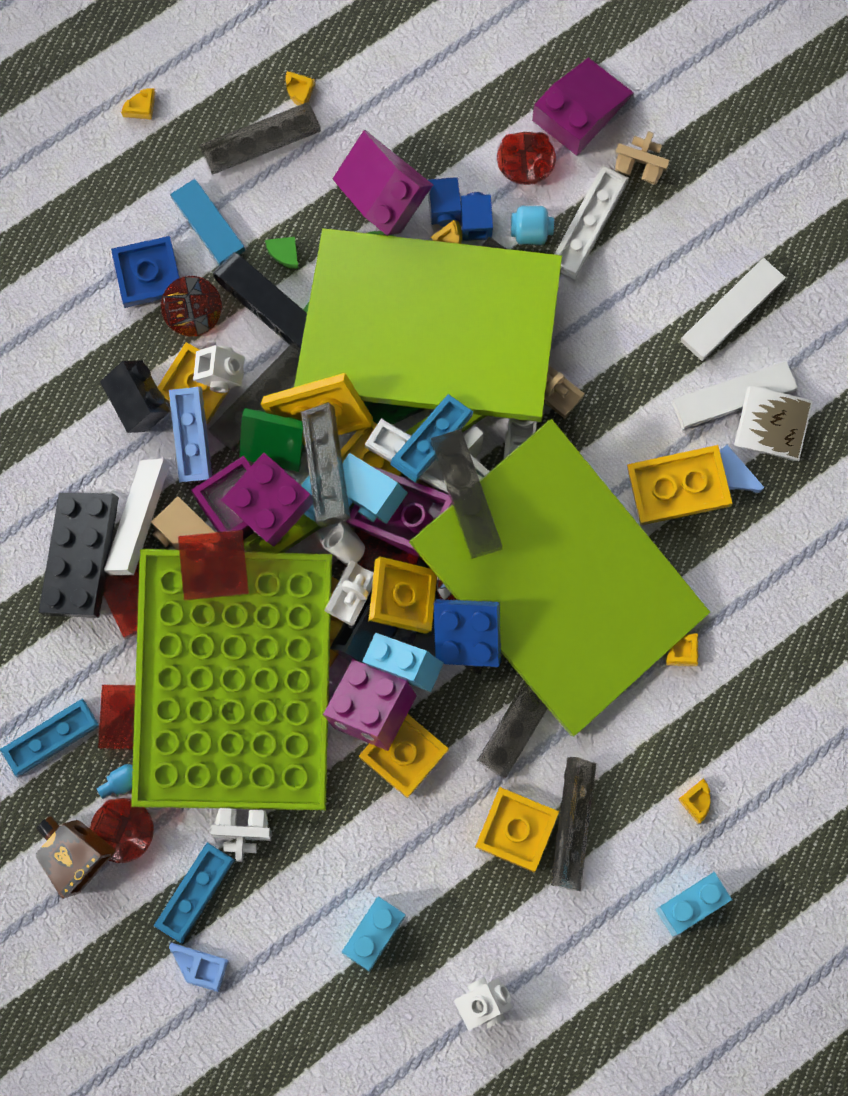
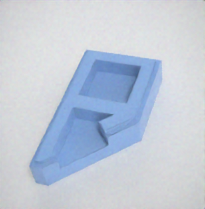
(737, 474)
(200, 967)

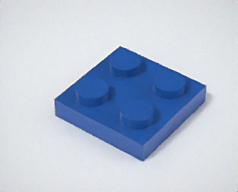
(145, 270)
(467, 632)

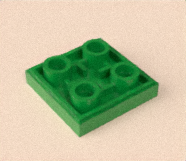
(275, 436)

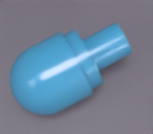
(118, 781)

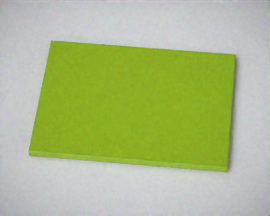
(432, 322)
(575, 579)
(233, 687)

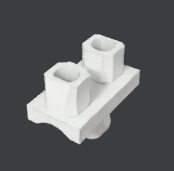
(350, 593)
(227, 829)

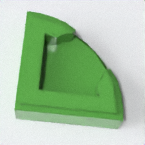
(283, 251)

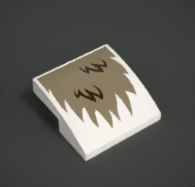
(773, 423)

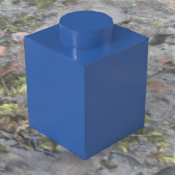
(444, 201)
(476, 216)

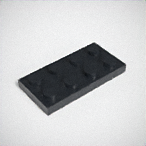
(78, 555)

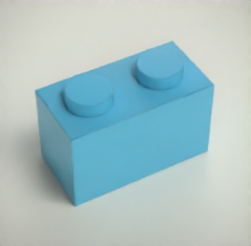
(371, 490)
(403, 661)
(693, 904)
(373, 934)

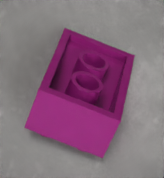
(580, 105)
(381, 184)
(411, 517)

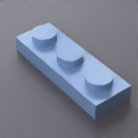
(190, 434)

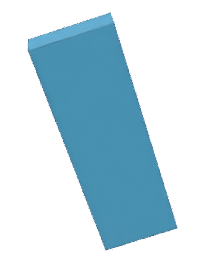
(207, 221)
(417, 452)
(49, 738)
(194, 893)

